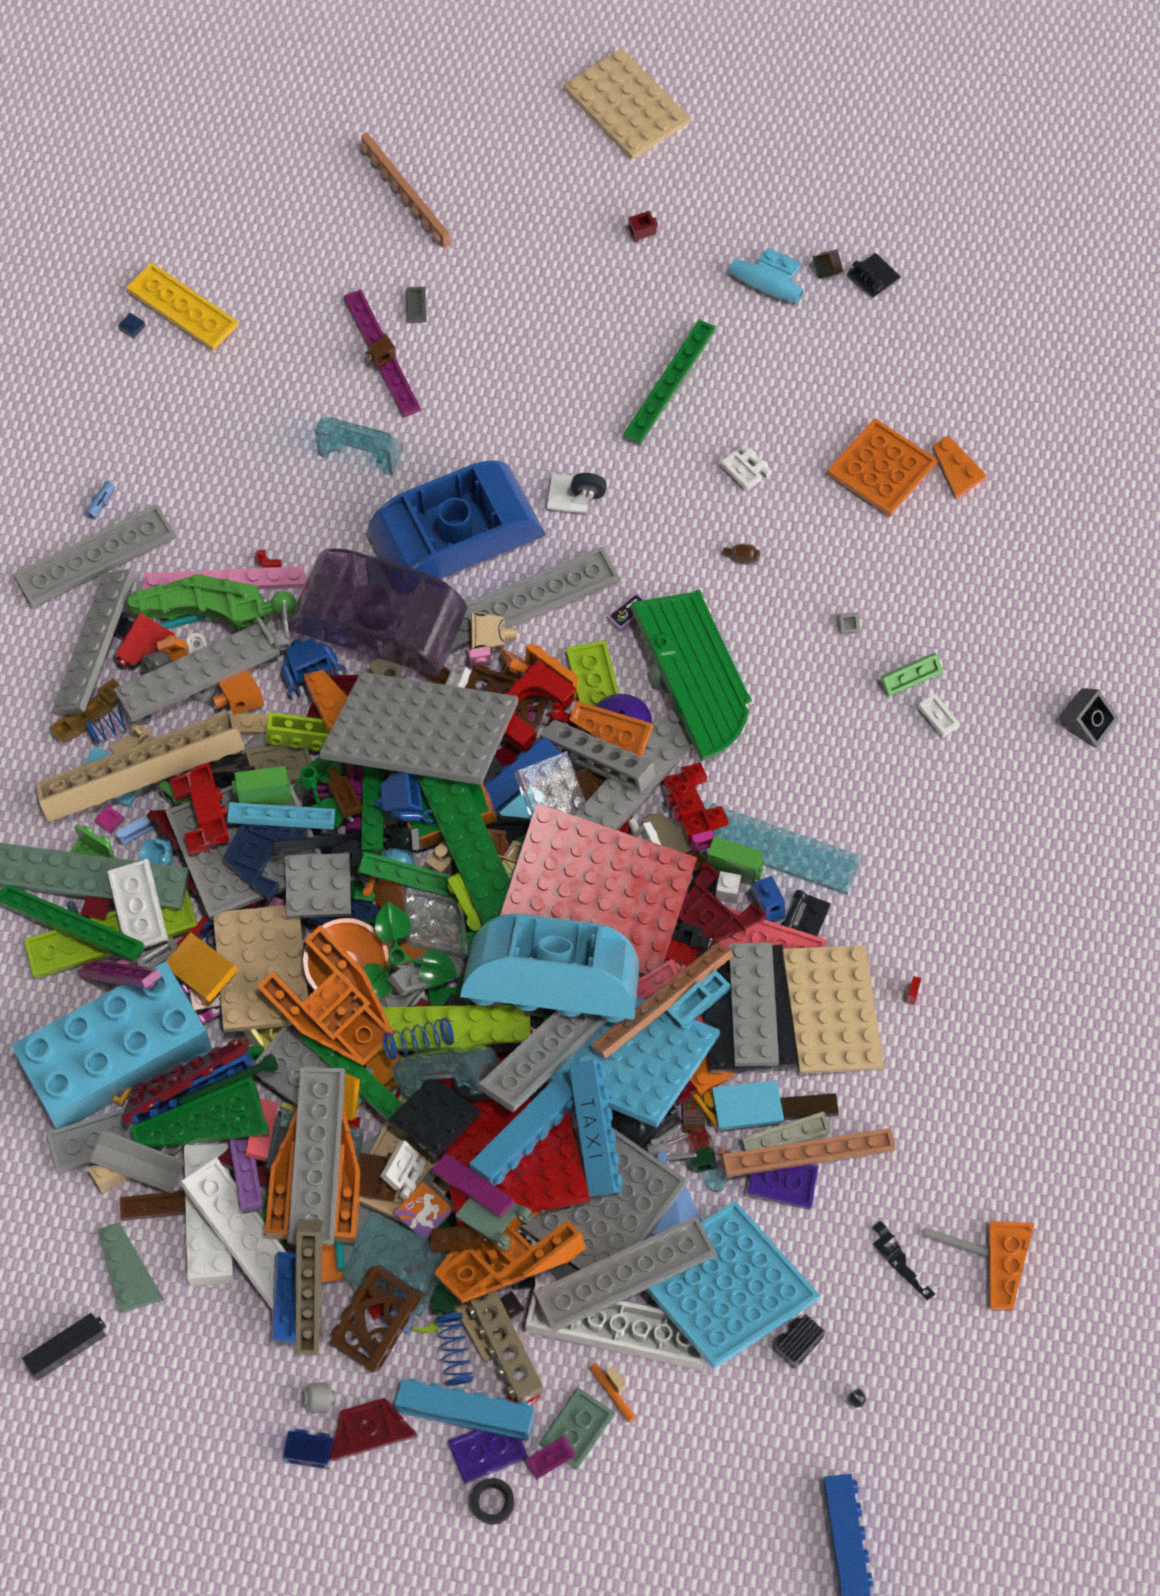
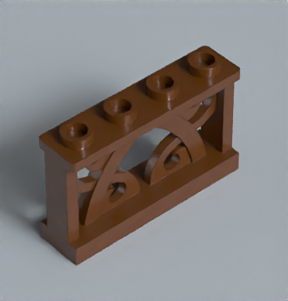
(504, 683)
(404, 1306)

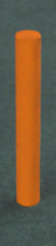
(369, 885)
(612, 1392)

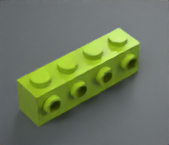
(295, 731)

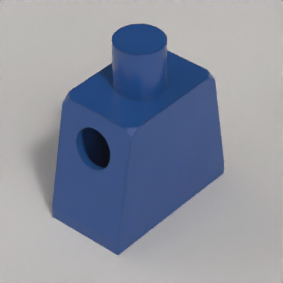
(768, 896)

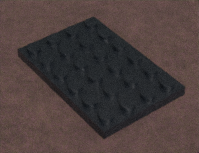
(720, 1017)

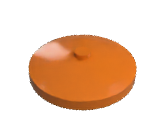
(358, 941)

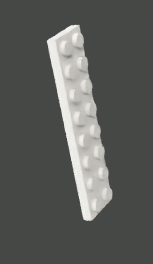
(241, 1232)

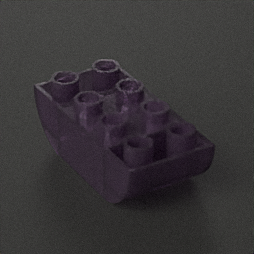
(379, 610)

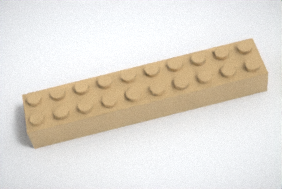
(139, 766)

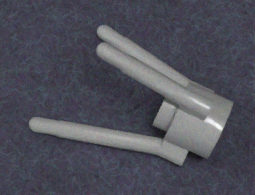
(281, 637)
(657, 1145)

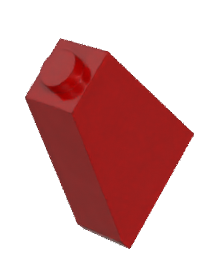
(140, 640)

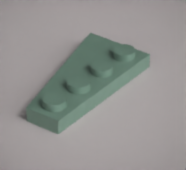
(128, 1273)

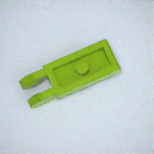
(457, 886)

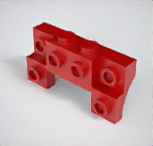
(687, 804)
(209, 812)

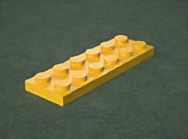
(182, 306)

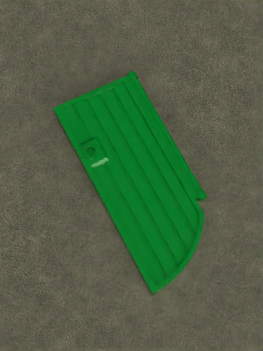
(695, 669)

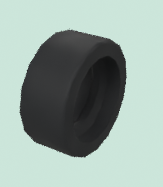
(492, 1483)

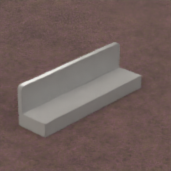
(137, 1161)

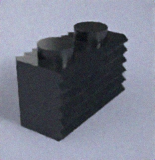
(799, 1341)

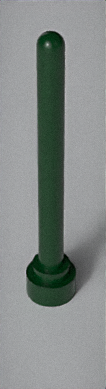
(267, 1064)

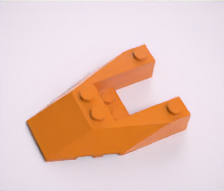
(341, 1010)
(281, 1188)
(488, 1268)

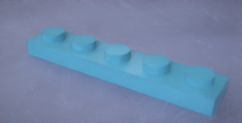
(281, 815)

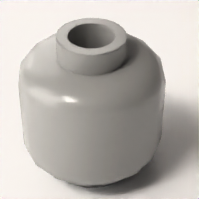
(318, 1397)

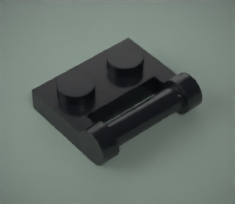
(813, 916)

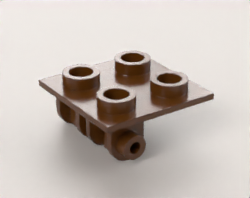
(371, 1182)

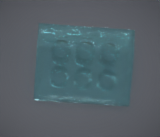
(398, 1252)

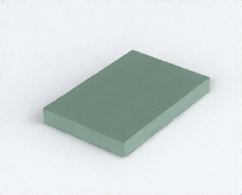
(582, 1423)

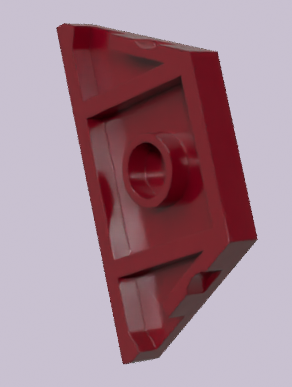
(369, 1428)

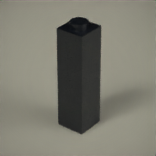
(65, 1346)

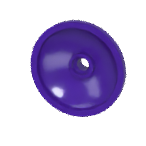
(626, 705)

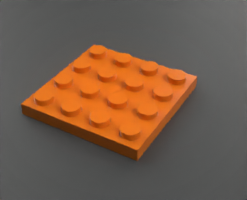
(882, 467)

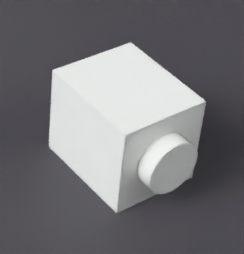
(728, 887)

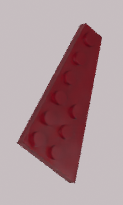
(180, 1077)

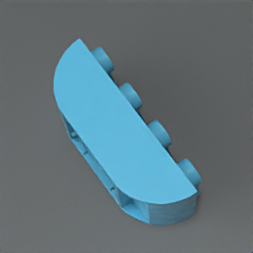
(553, 966)

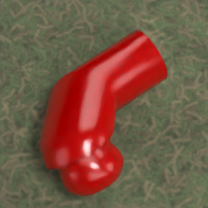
(265, 562)

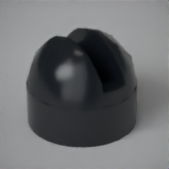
(857, 1398)

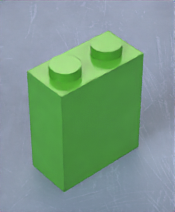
(262, 786)
(736, 859)

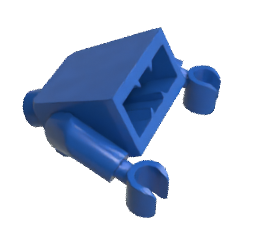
(307, 658)
(403, 798)

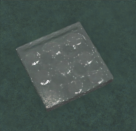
(551, 784)
(435, 923)

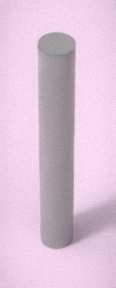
(938, 1236)

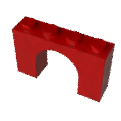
(542, 682)

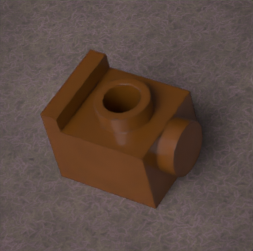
(381, 351)

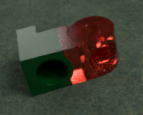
(704, 1149)

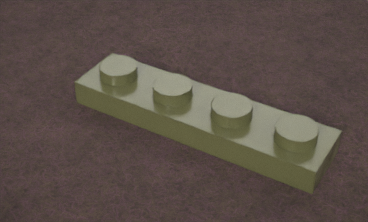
(789, 1133)

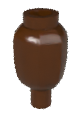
(743, 553)

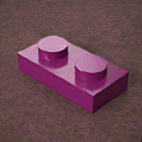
(550, 1457)

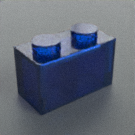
(308, 1449)

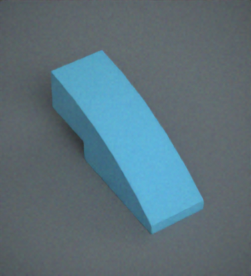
(699, 998)

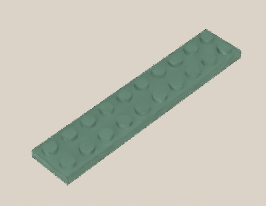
(81, 874)

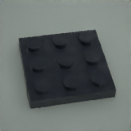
(434, 1117)

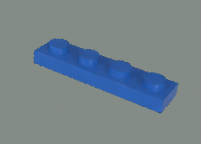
(284, 1299)

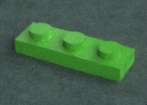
(911, 674)

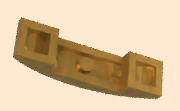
(74, 725)

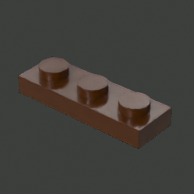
(153, 1205)

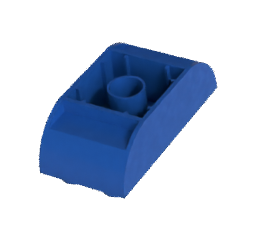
(455, 520)

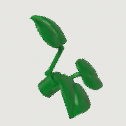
(309, 777)
(393, 924)

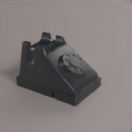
(641, 1132)

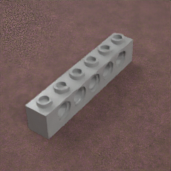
(601, 756)

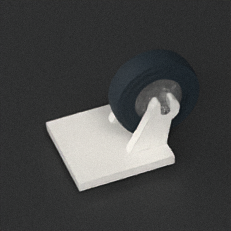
(573, 492)

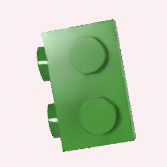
(91, 844)

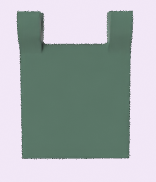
(490, 1225)

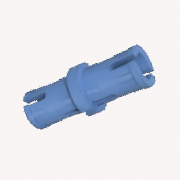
(99, 500)

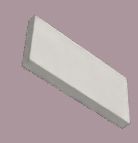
(138, 903)

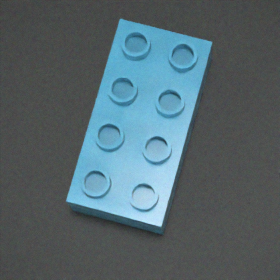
(110, 1047)

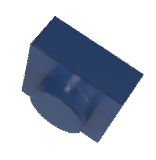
(131, 325)

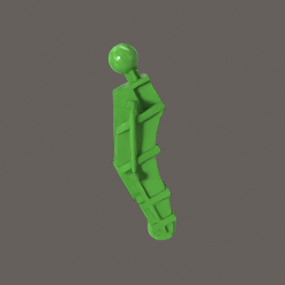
(209, 596)

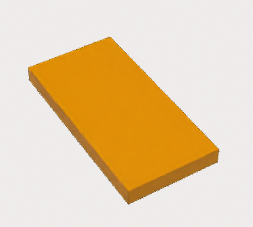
(201, 967)

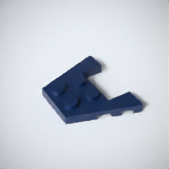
(251, 852)

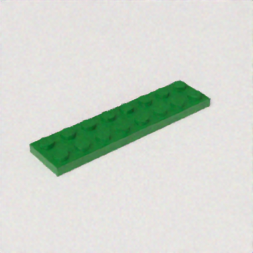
(468, 843)

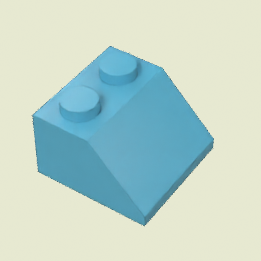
(514, 813)

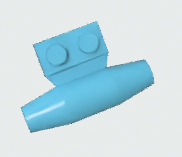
(770, 275)

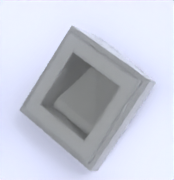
(848, 622)

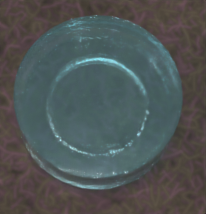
(715, 1180)

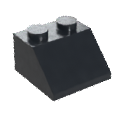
(1089, 716)

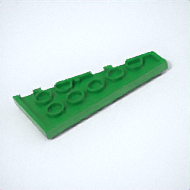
(216, 1116)

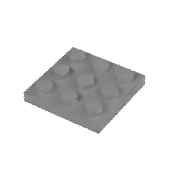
(317, 886)

